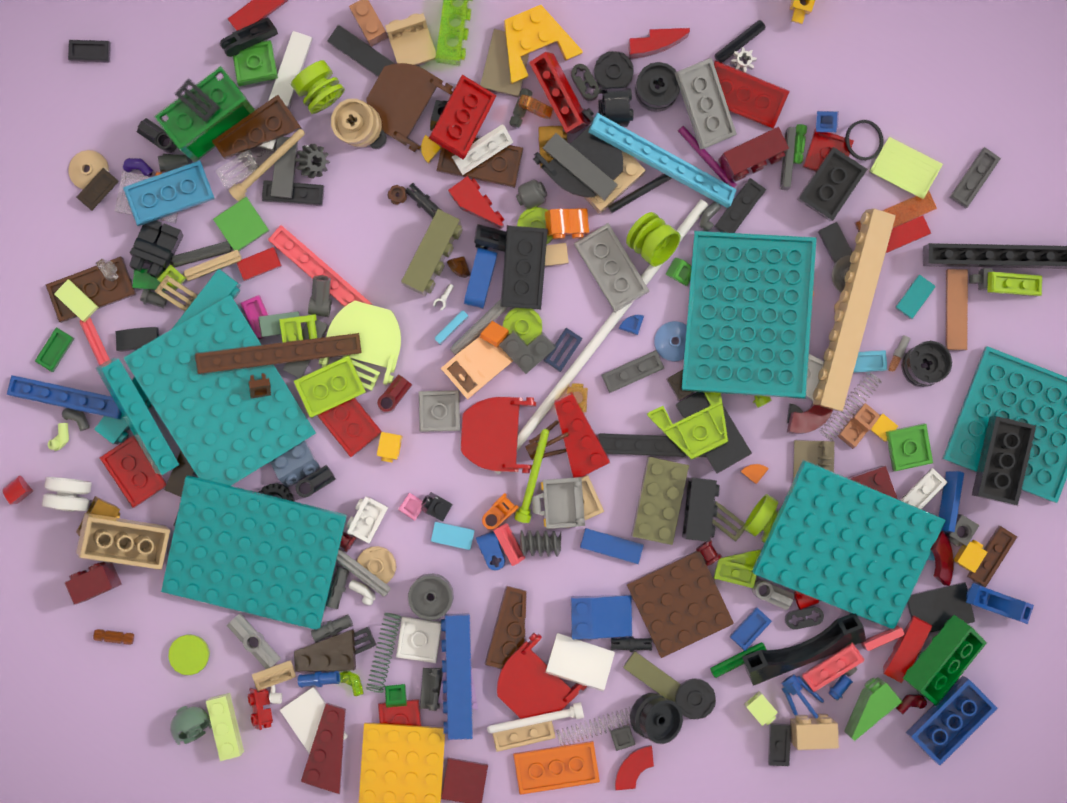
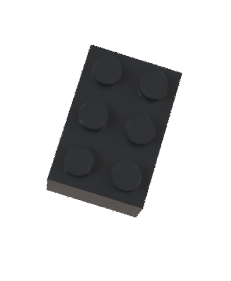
(832, 184)
(700, 509)

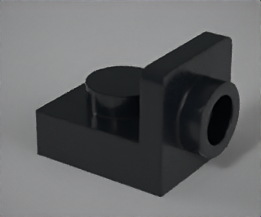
(436, 506)

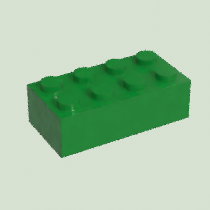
(945, 660)

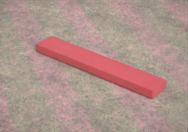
(314, 266)

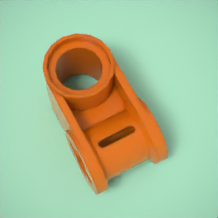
(500, 511)

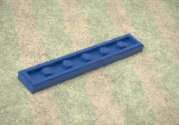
(63, 397)

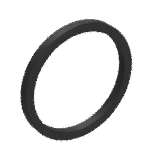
(848, 144)

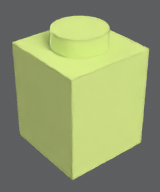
(761, 709)

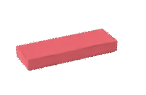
(833, 667)

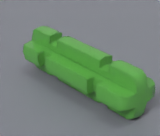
(799, 143)

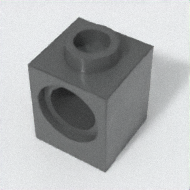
(970, 529)

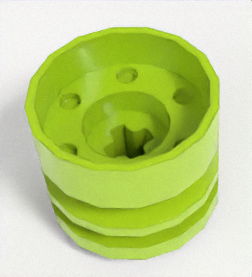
(318, 86)
(653, 239)
(762, 517)

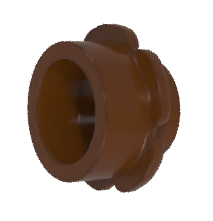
(392, 194)

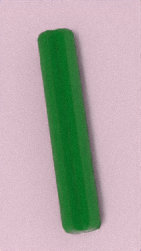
(734, 661)

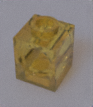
(575, 387)

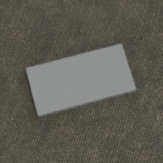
(705, 103)
(611, 267)

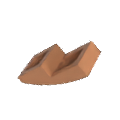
(859, 425)

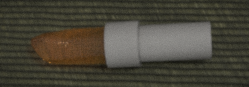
(899, 353)

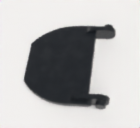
(600, 153)

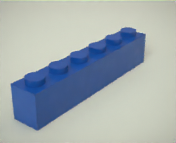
(458, 676)

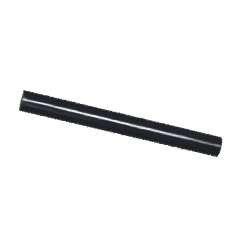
(638, 193)

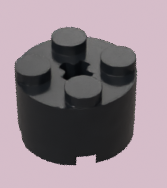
(616, 104)

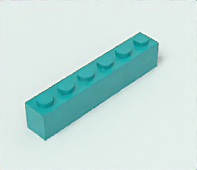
(137, 416)

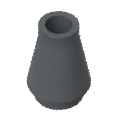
(171, 161)

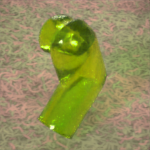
(353, 680)

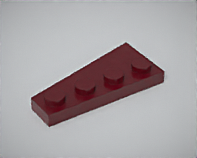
(325, 758)

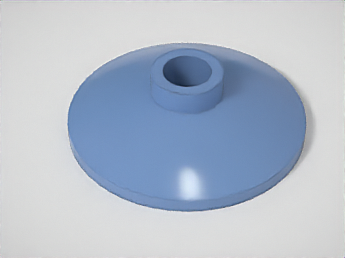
(663, 343)

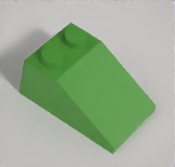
(872, 705)

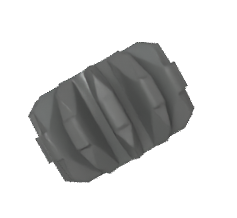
(314, 168)

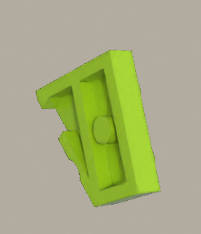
(737, 568)

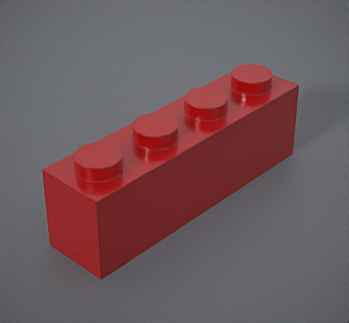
(559, 92)

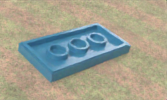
(168, 193)

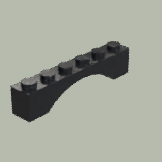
(771, 663)

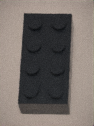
(1003, 460)

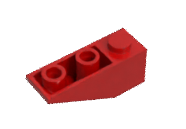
(470, 200)

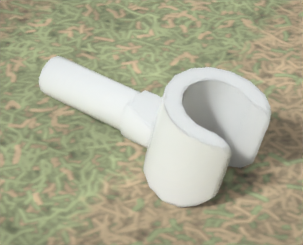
(443, 298)
(275, 698)

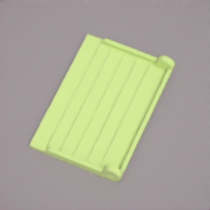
(906, 167)

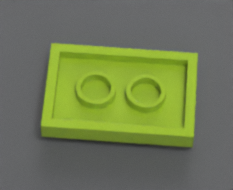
(329, 386)

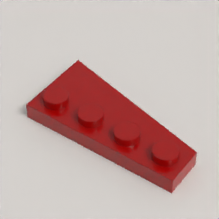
(582, 444)

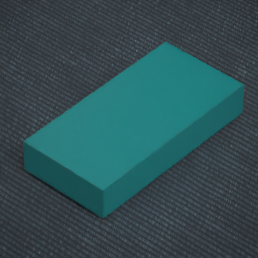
(915, 296)

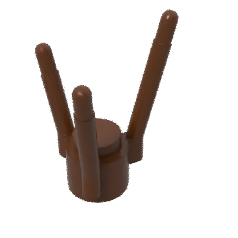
(531, 448)

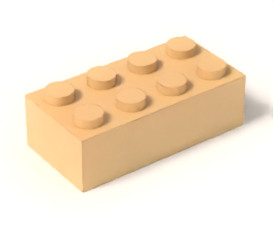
(123, 541)

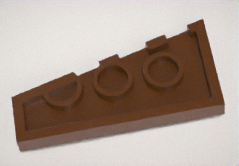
(509, 627)

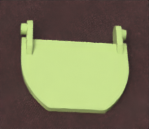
(377, 332)

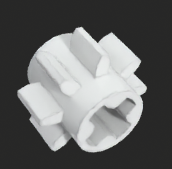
(747, 56)

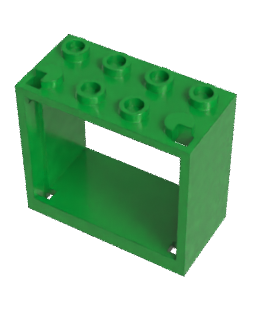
(192, 133)

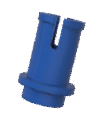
(840, 687)

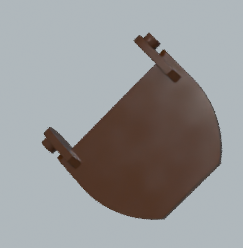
(401, 98)

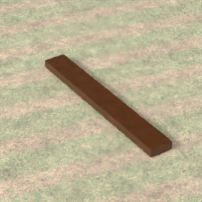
(277, 353)

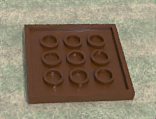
(680, 604)

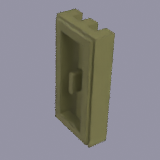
(739, 531)

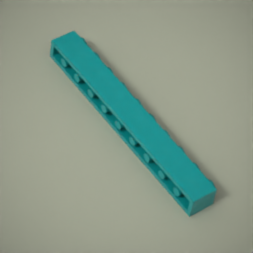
(216, 289)

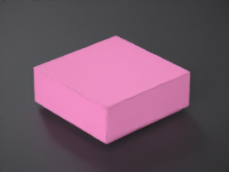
(411, 506)

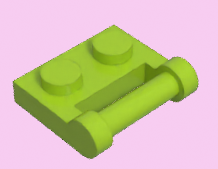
(292, 330)

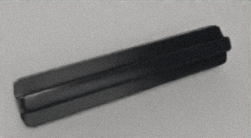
(740, 41)

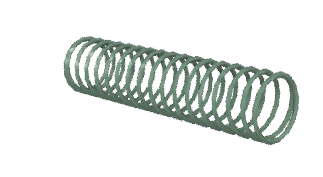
(387, 654)

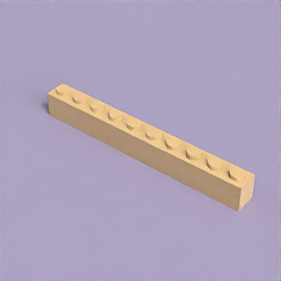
(853, 309)

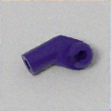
(137, 164)

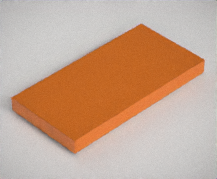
(556, 767)

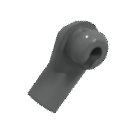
(707, 215)

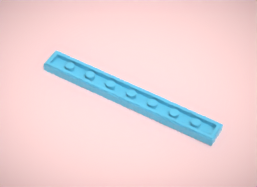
(662, 160)

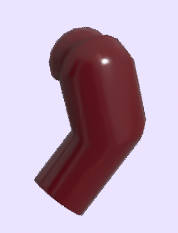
(911, 700)

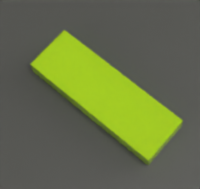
(1014, 284)

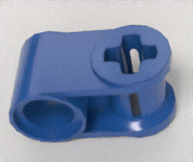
(489, 547)

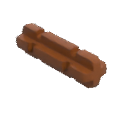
(113, 636)

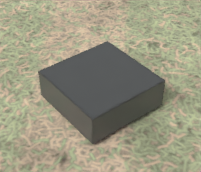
(622, 738)

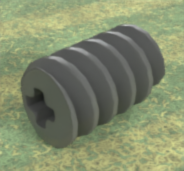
(540, 544)

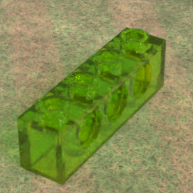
(453, 54)

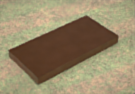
(498, 169)
(94, 286)

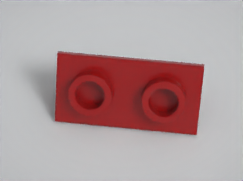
(260, 716)

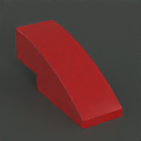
(656, 42)
(907, 649)

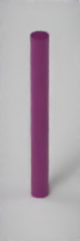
(705, 156)

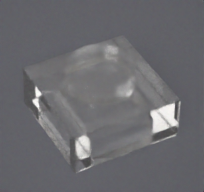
(108, 269)

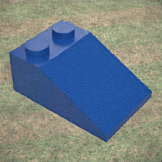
(601, 616)

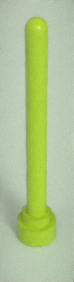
(523, 514)

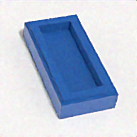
(750, 628)

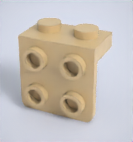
(411, 40)

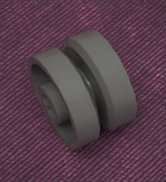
(439, 587)

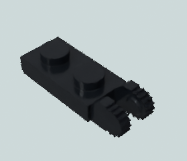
(248, 36)

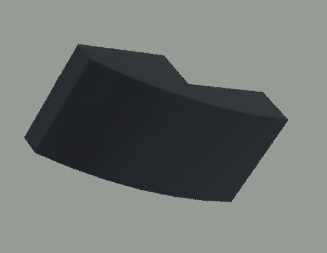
(135, 338)

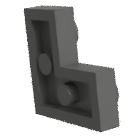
(527, 355)

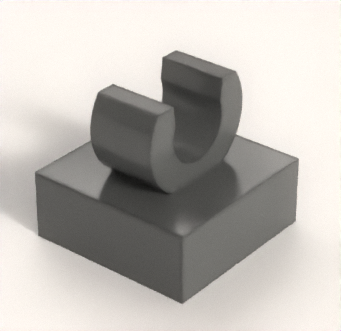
(980, 278)

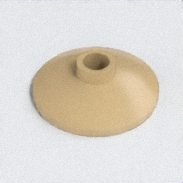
(86, 158)

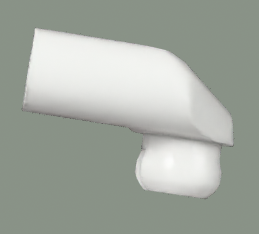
(362, 589)

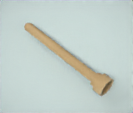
(238, 191)

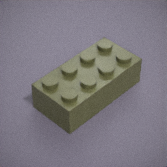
(432, 252)
(660, 500)

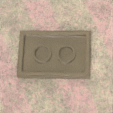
(496, 70)

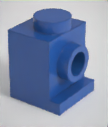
(827, 121)

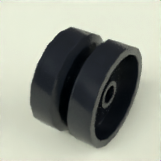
(652, 98)
(656, 718)

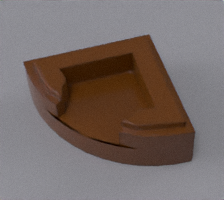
(459, 267)

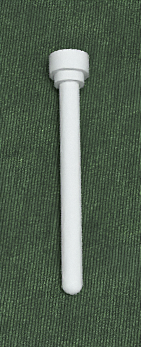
(575, 712)

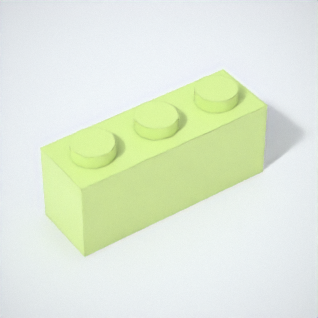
(225, 726)

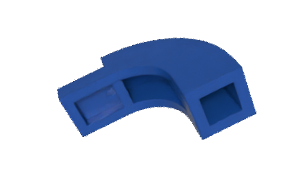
(999, 603)

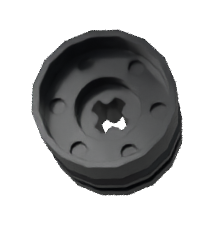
(937, 360)

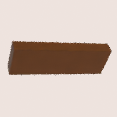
(996, 551)

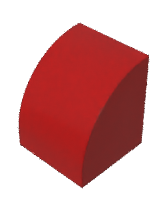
(17, 490)

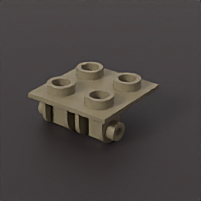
(816, 452)

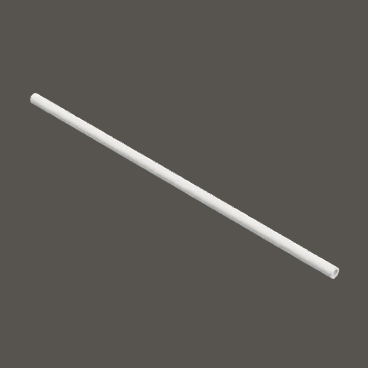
(598, 339)

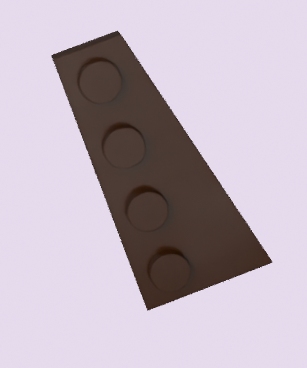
(261, 126)

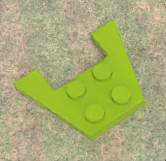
(697, 432)

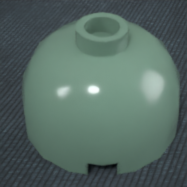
(189, 724)

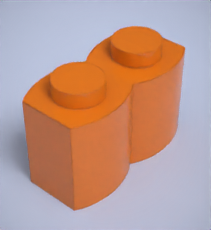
(567, 222)

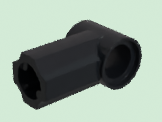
(155, 135)
(316, 480)

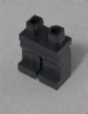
(155, 247)

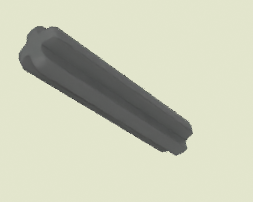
(202, 253)

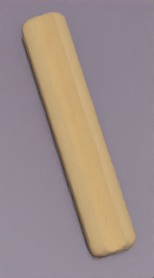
(212, 265)

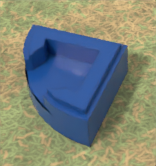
(632, 324)

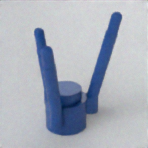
(793, 685)

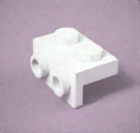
(367, 519)

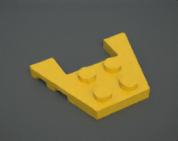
(531, 32)

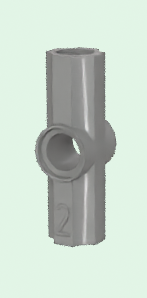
(243, 631)

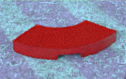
(632, 767)

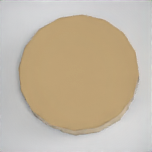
(379, 562)

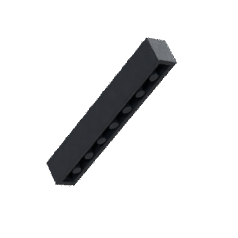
(995, 256)

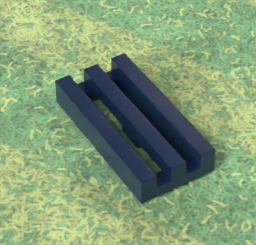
(554, 363)

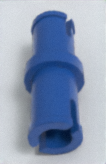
(318, 679)

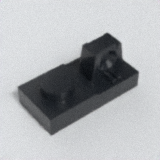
(489, 237)

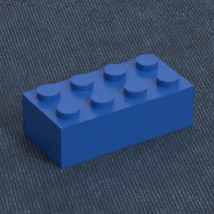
(952, 720)

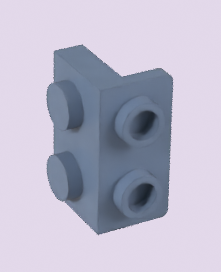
(295, 464)

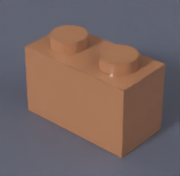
(368, 22)

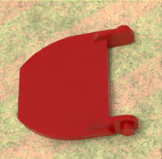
(491, 433)
(528, 688)

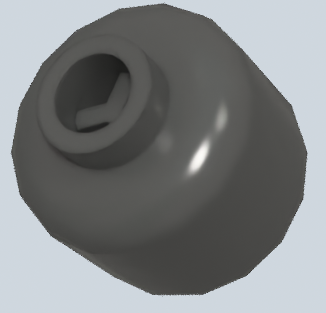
(531, 194)

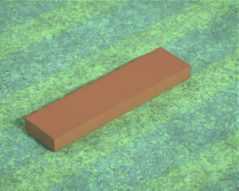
(956, 309)

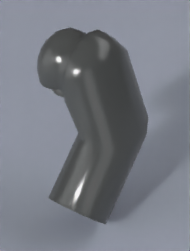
(77, 416)

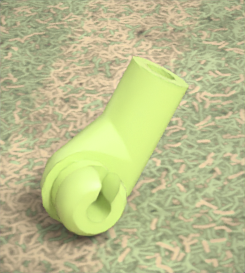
(61, 439)

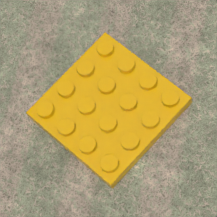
(401, 764)

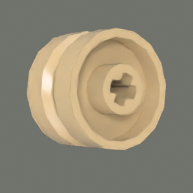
(356, 123)

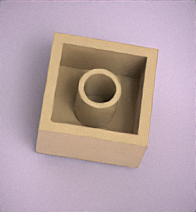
(814, 733)

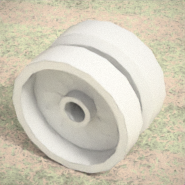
(66, 496)

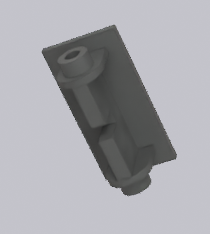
(430, 688)

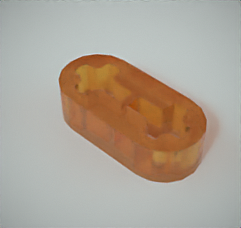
(535, 106)

